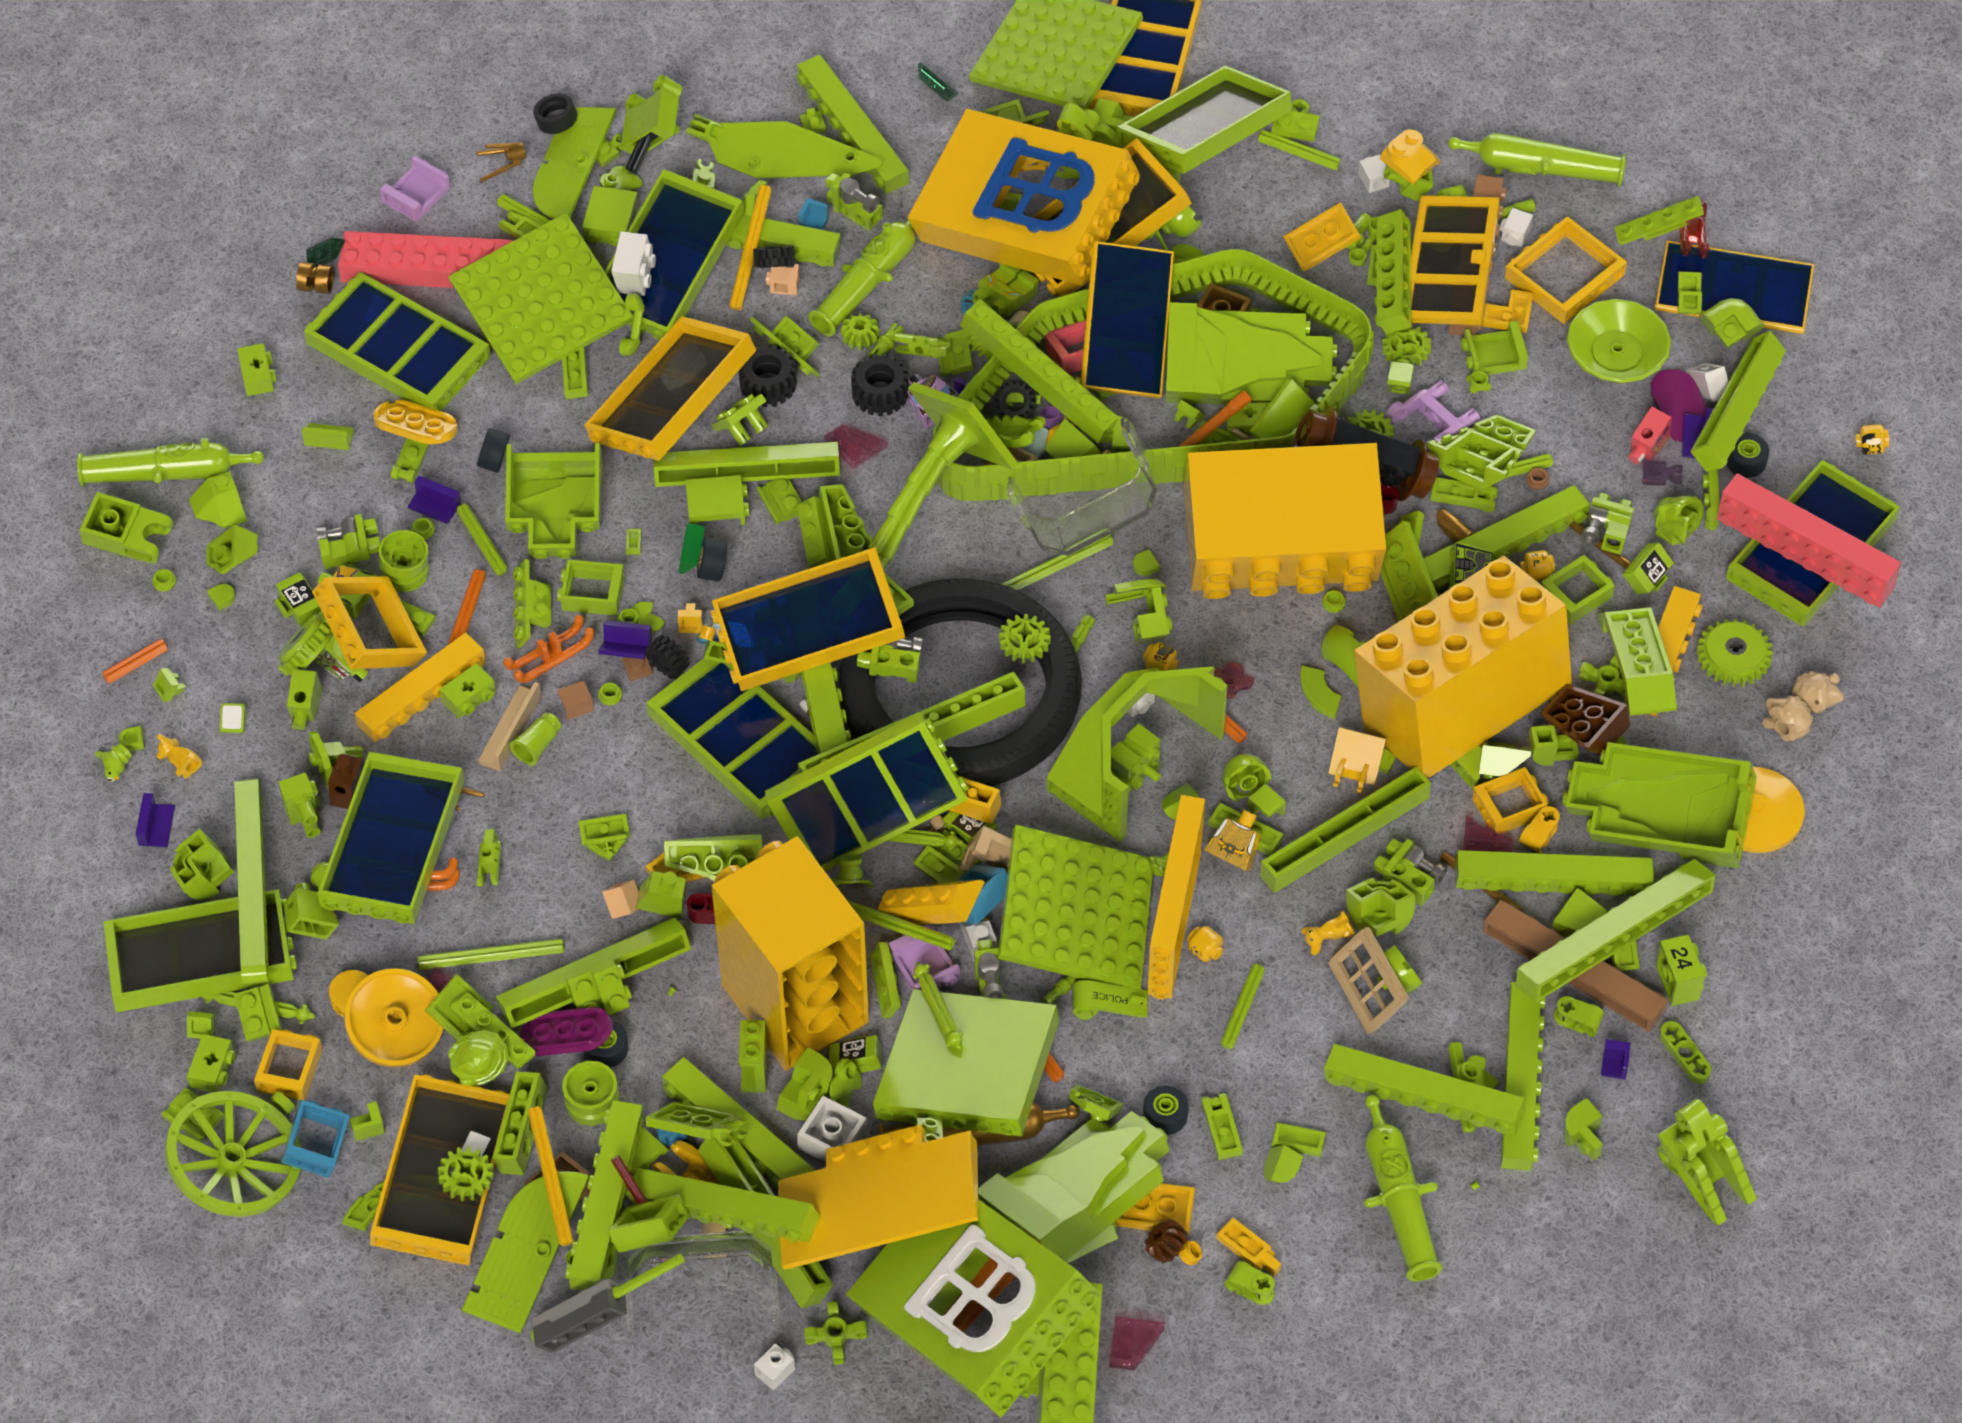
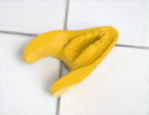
(697, 1167)

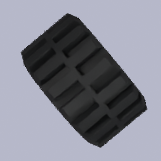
(769, 361)
(879, 398)

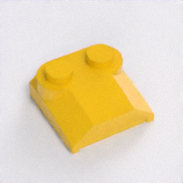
(1409, 156)

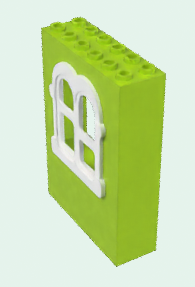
(923, 1276)

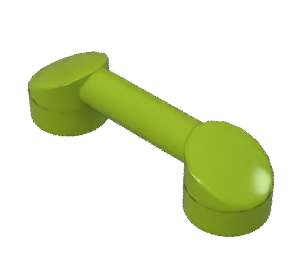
(1358, 255)
(630, 345)

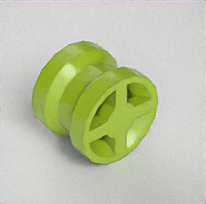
(850, 867)

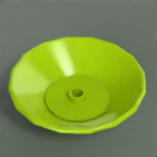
(1618, 326)

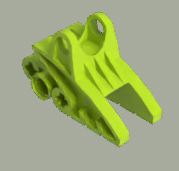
(1085, 125)
(1703, 1154)

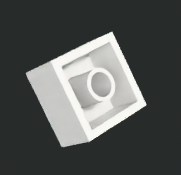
(633, 263)
(830, 1127)

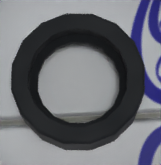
(559, 123)

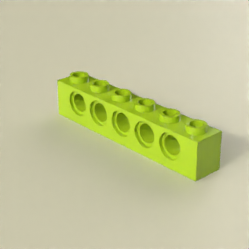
(1393, 272)

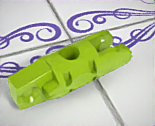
(921, 346)
(489, 858)

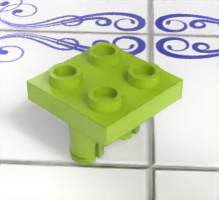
(731, 418)

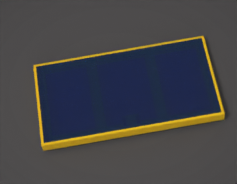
(1771, 286)
(1127, 320)

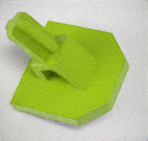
(326, 754)

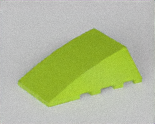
(1484, 452)

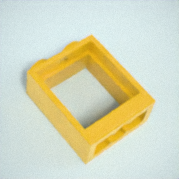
(1483, 793)
(289, 1087)

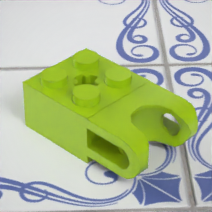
(123, 528)

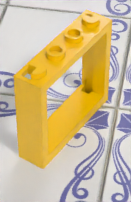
(1567, 228)
(409, 645)

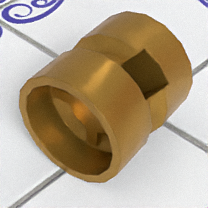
(322, 280)

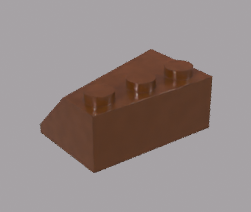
(1587, 717)

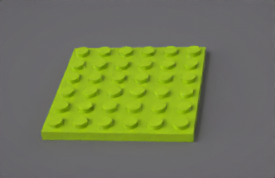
(1056, 49)
(540, 298)
(1076, 908)

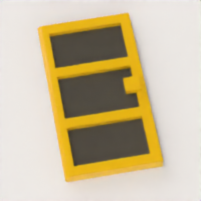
(1452, 258)

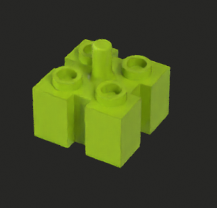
(1136, 758)

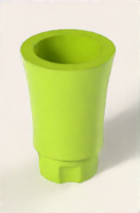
(535, 739)

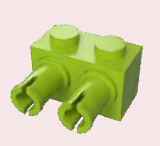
(1407, 189)
(301, 802)

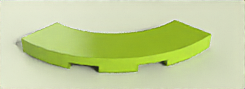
(363, 1209)

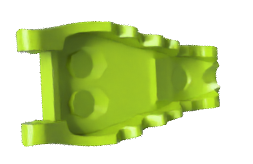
(1016, 431)

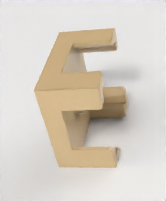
(989, 848)

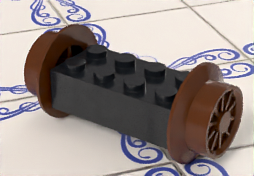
(1400, 464)

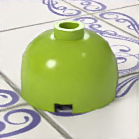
(1182, 224)
(1247, 772)
(1402, 969)

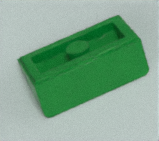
(691, 547)

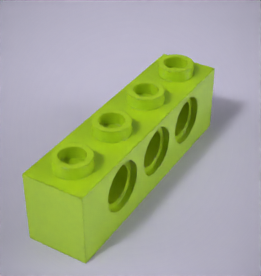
(516, 1134)

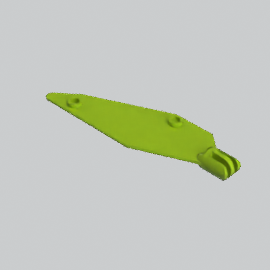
(779, 149)

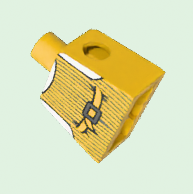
(1236, 841)

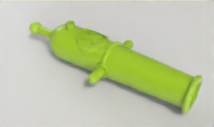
(1544, 158)
(865, 274)
(161, 463)
(1401, 1195)

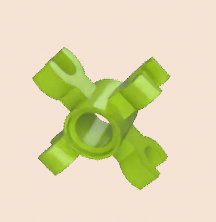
(1606, 672)
(834, 1323)

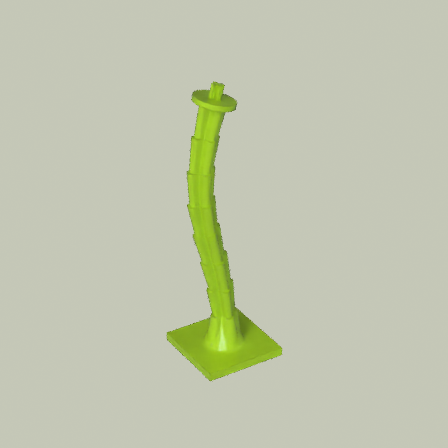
(959, 431)

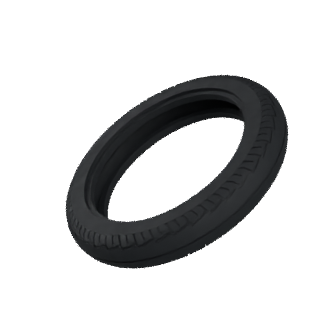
(989, 604)

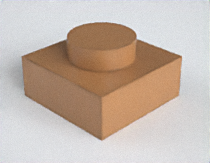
(637, 668)

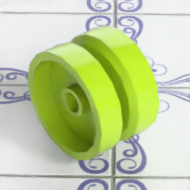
(589, 1092)

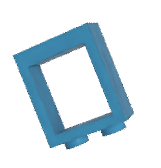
(991, 893)
(307, 1159)

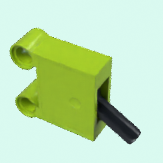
(650, 120)

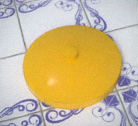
(1774, 813)
(389, 1020)

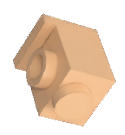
(783, 280)

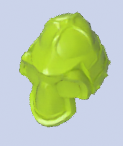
(1676, 517)
(478, 1057)

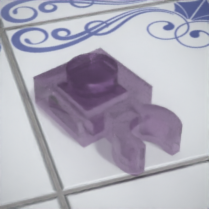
(1657, 473)

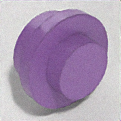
(1051, 415)

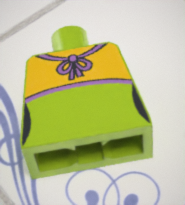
(354, 602)

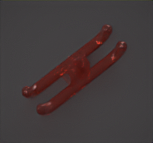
(1695, 232)

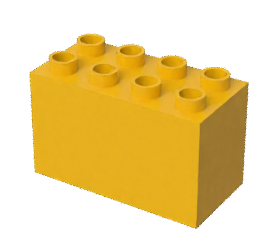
(1284, 519)
(1464, 666)
(791, 950)

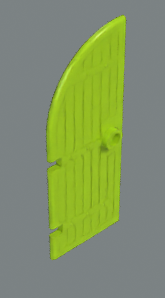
(571, 161)
(521, 1260)

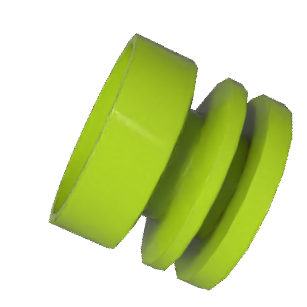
(404, 560)

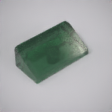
(936, 83)
(325, 251)

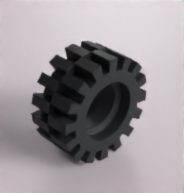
(773, 256)
(1010, 387)
(667, 656)

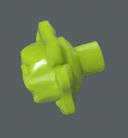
(1159, 864)

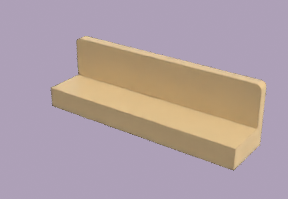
(510, 726)

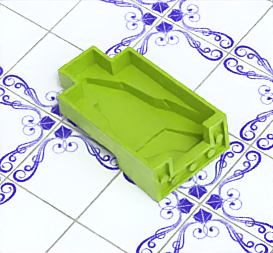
(1226, 352)
(1665, 801)
(1081, 1183)

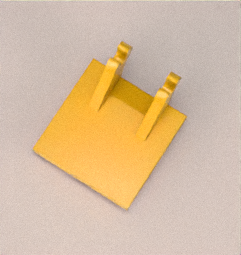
(1356, 757)

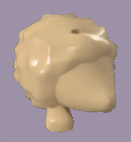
(1818, 690)
(1788, 717)

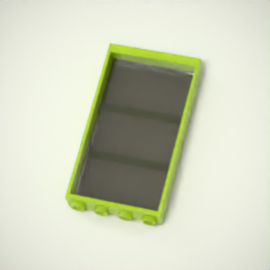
(1206, 118)
(189, 952)

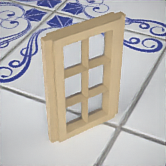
(1386, 971)

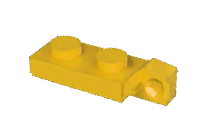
(1248, 1247)

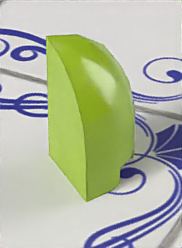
(1171, 801)
(1281, 1164)

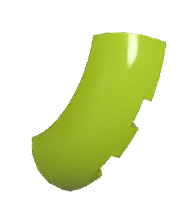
(1339, 649)

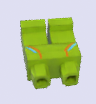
(1006, 289)

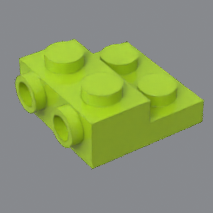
(599, 987)

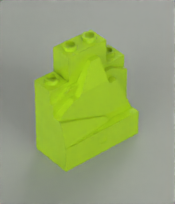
(553, 498)

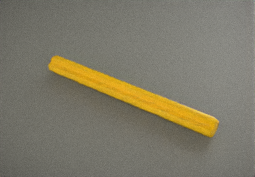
(750, 243)
(550, 1176)

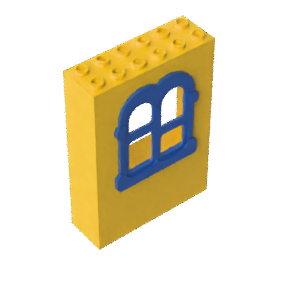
(980, 166)

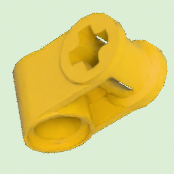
(1541, 829)

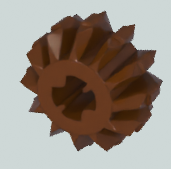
(1166, 1240)

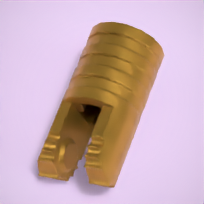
(1452, 526)

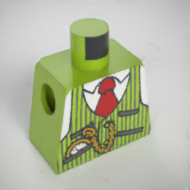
(334, 662)

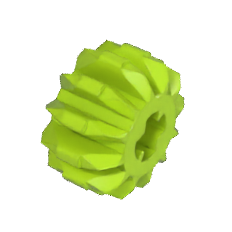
(860, 331)

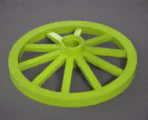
(229, 1150)

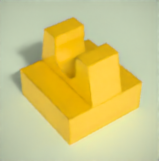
(690, 619)

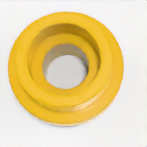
(1191, 1253)

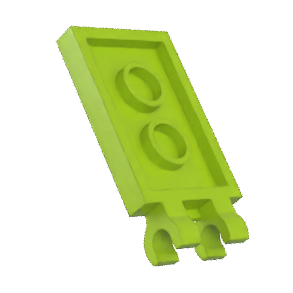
(698, 1122)

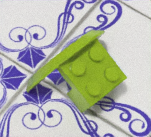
(1149, 626)

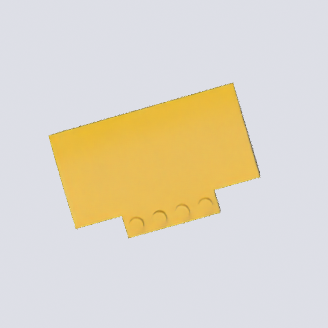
(884, 1193)

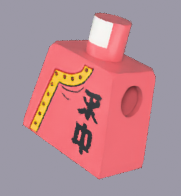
(1650, 436)

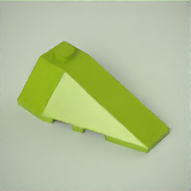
(711, 854)

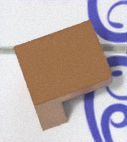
(576, 700)

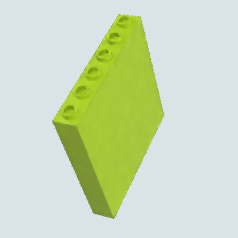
(982, 1083)

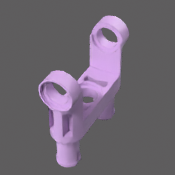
(1427, 404)

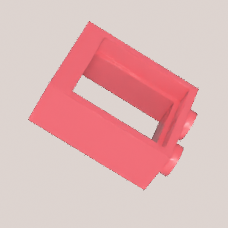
(1064, 337)

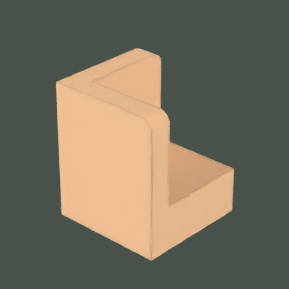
(621, 898)

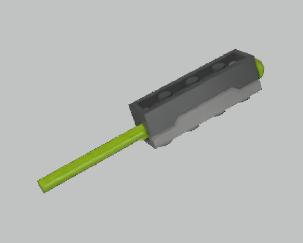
(590, 1309)

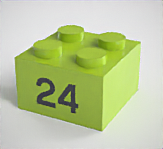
(1680, 969)

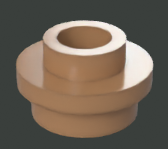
(1537, 473)

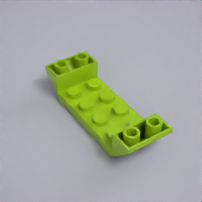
(1641, 660)

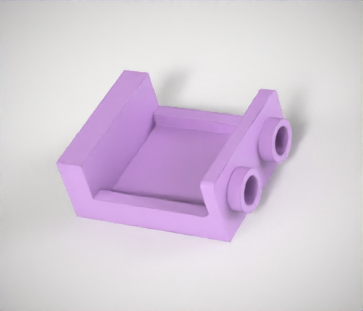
(416, 189)
(909, 950)

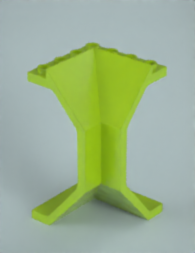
(1083, 768)

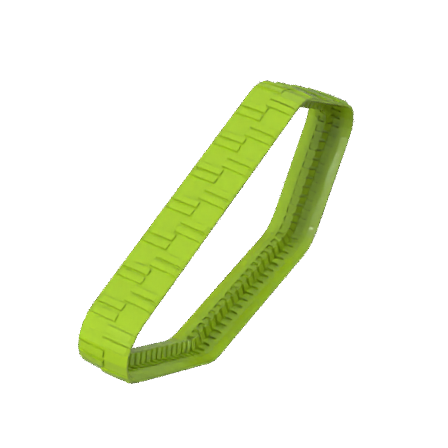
(1166, 464)

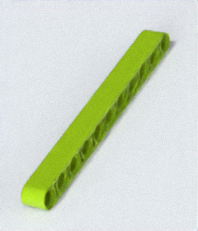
(251, 882)

